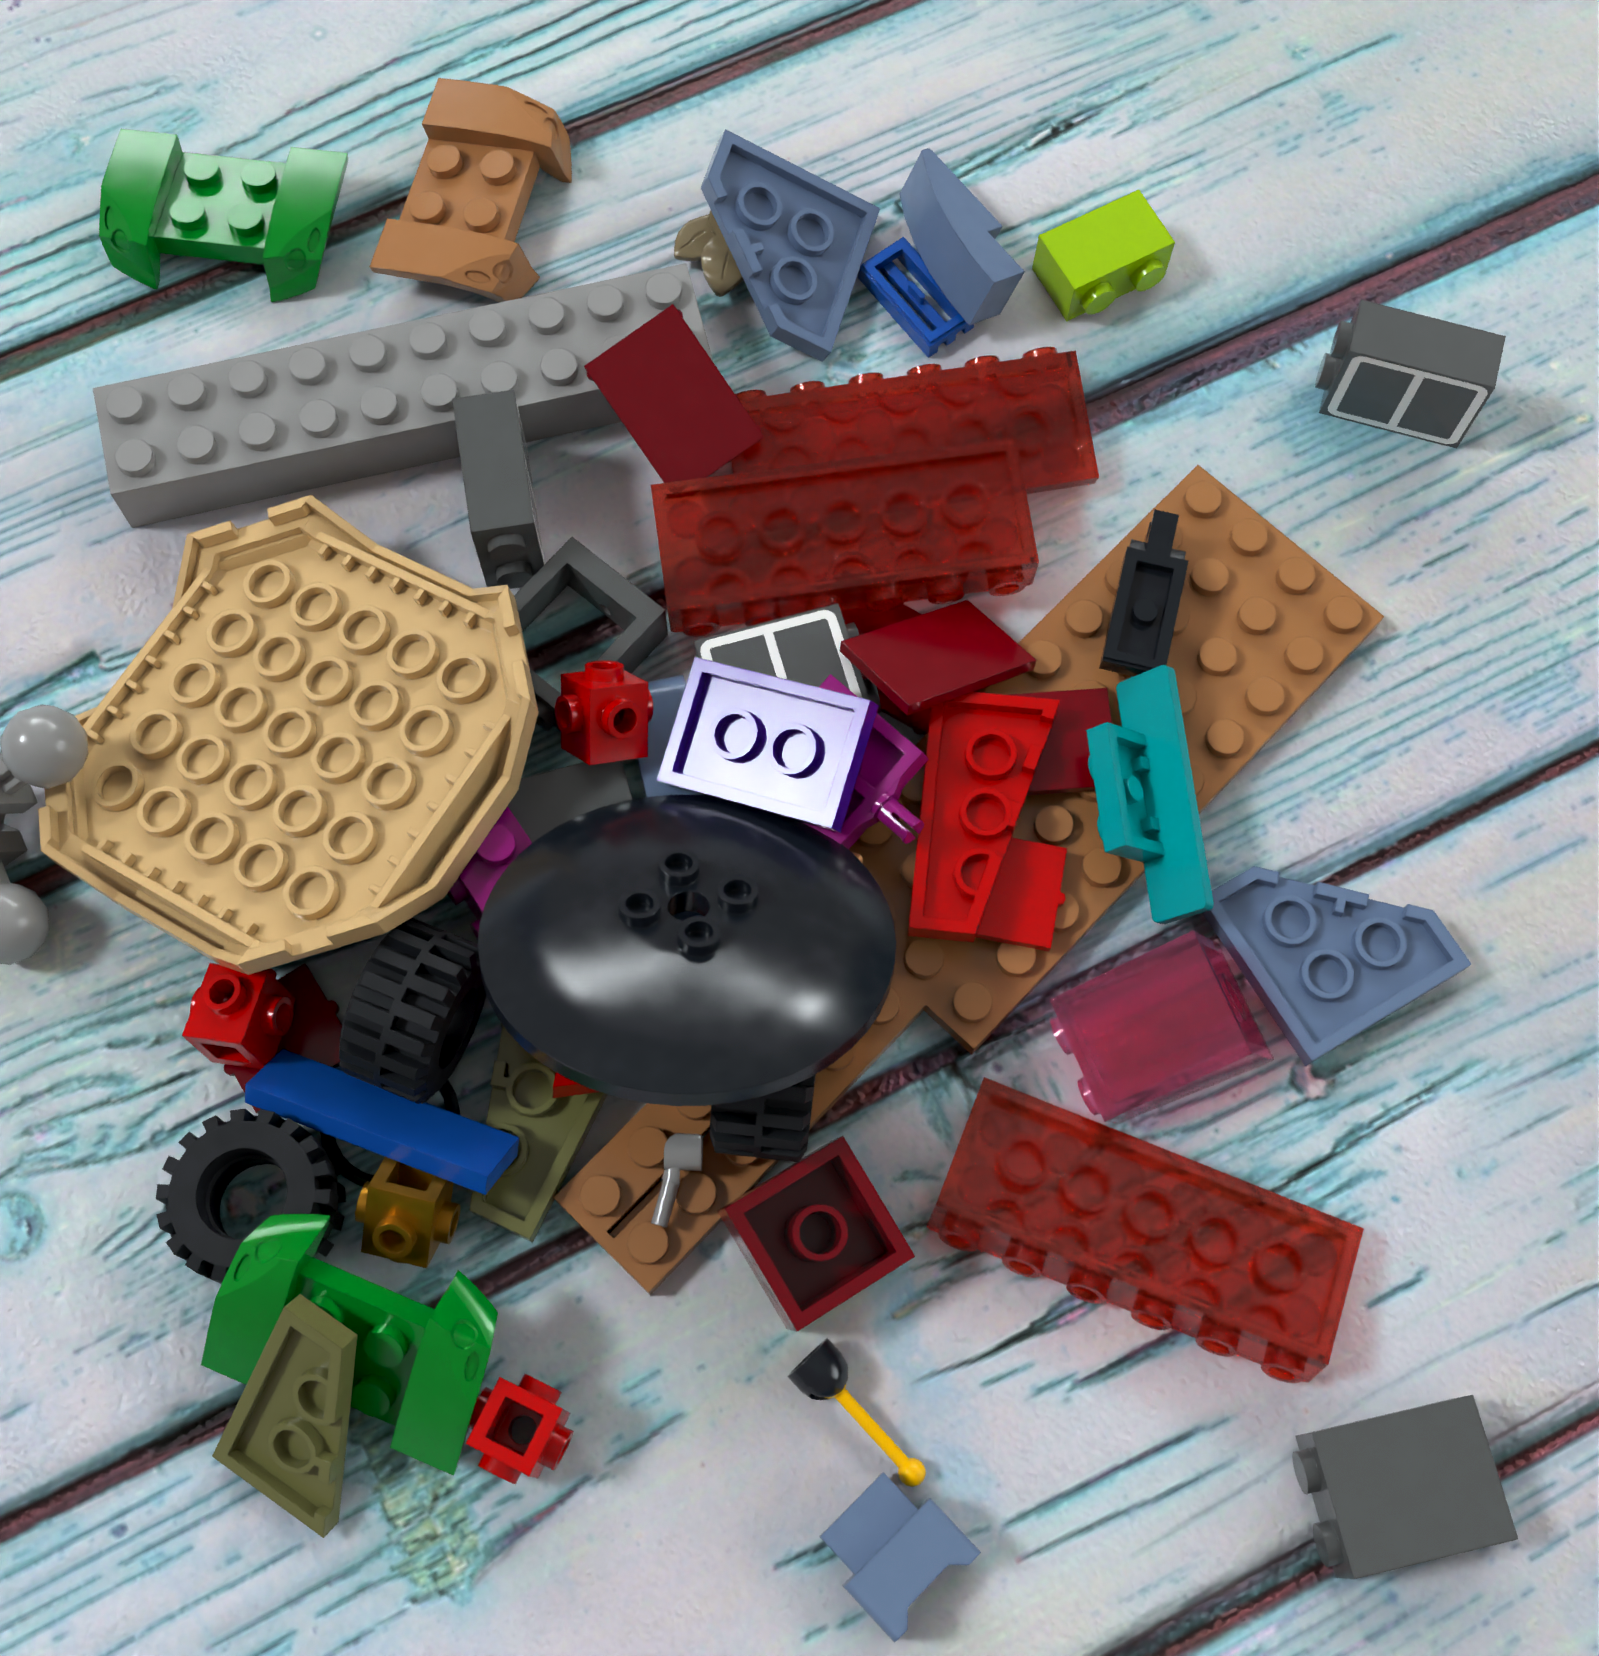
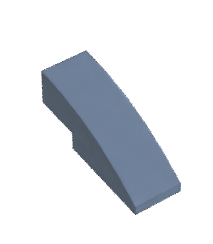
(958, 240)

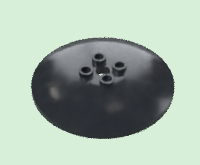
(698, 1008)

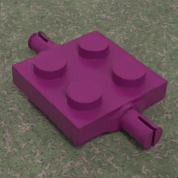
(884, 771)

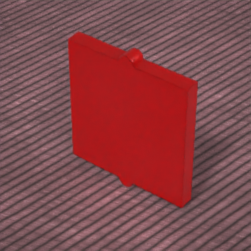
(1026, 896)

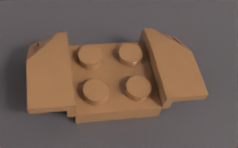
(474, 190)

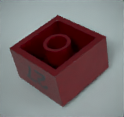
(816, 1234)

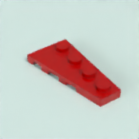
(972, 795)

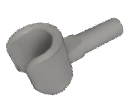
(682, 1153)

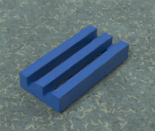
(896, 306)

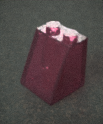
(1158, 1029)

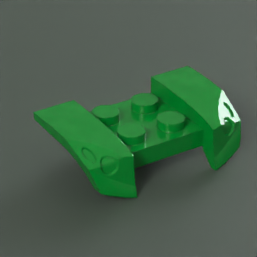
(218, 209)
(411, 1360)

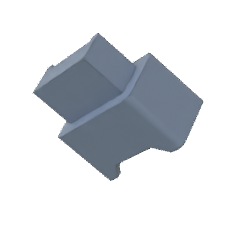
(894, 1551)

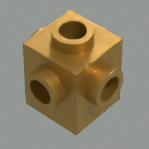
(406, 1214)

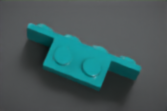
(1150, 795)

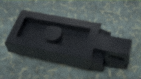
(1146, 601)

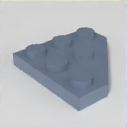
(790, 239)
(1329, 955)

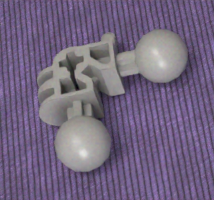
(41, 750)

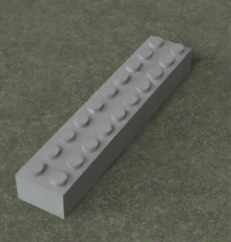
(367, 397)

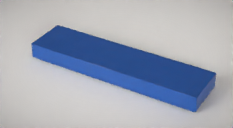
(382, 1121)

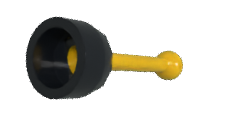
(824, 1377)

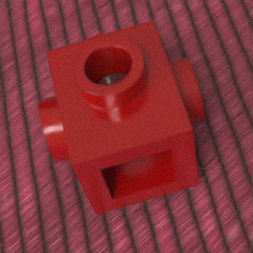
(604, 713)
(239, 1016)
(493, 1422)

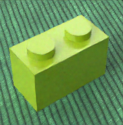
(1103, 256)

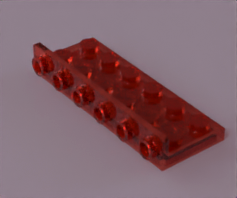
(929, 408)
(845, 535)
(1148, 1232)

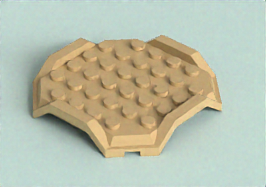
(298, 744)

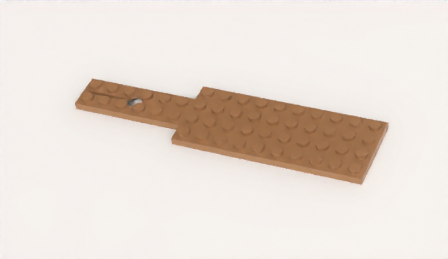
(1247, 650)

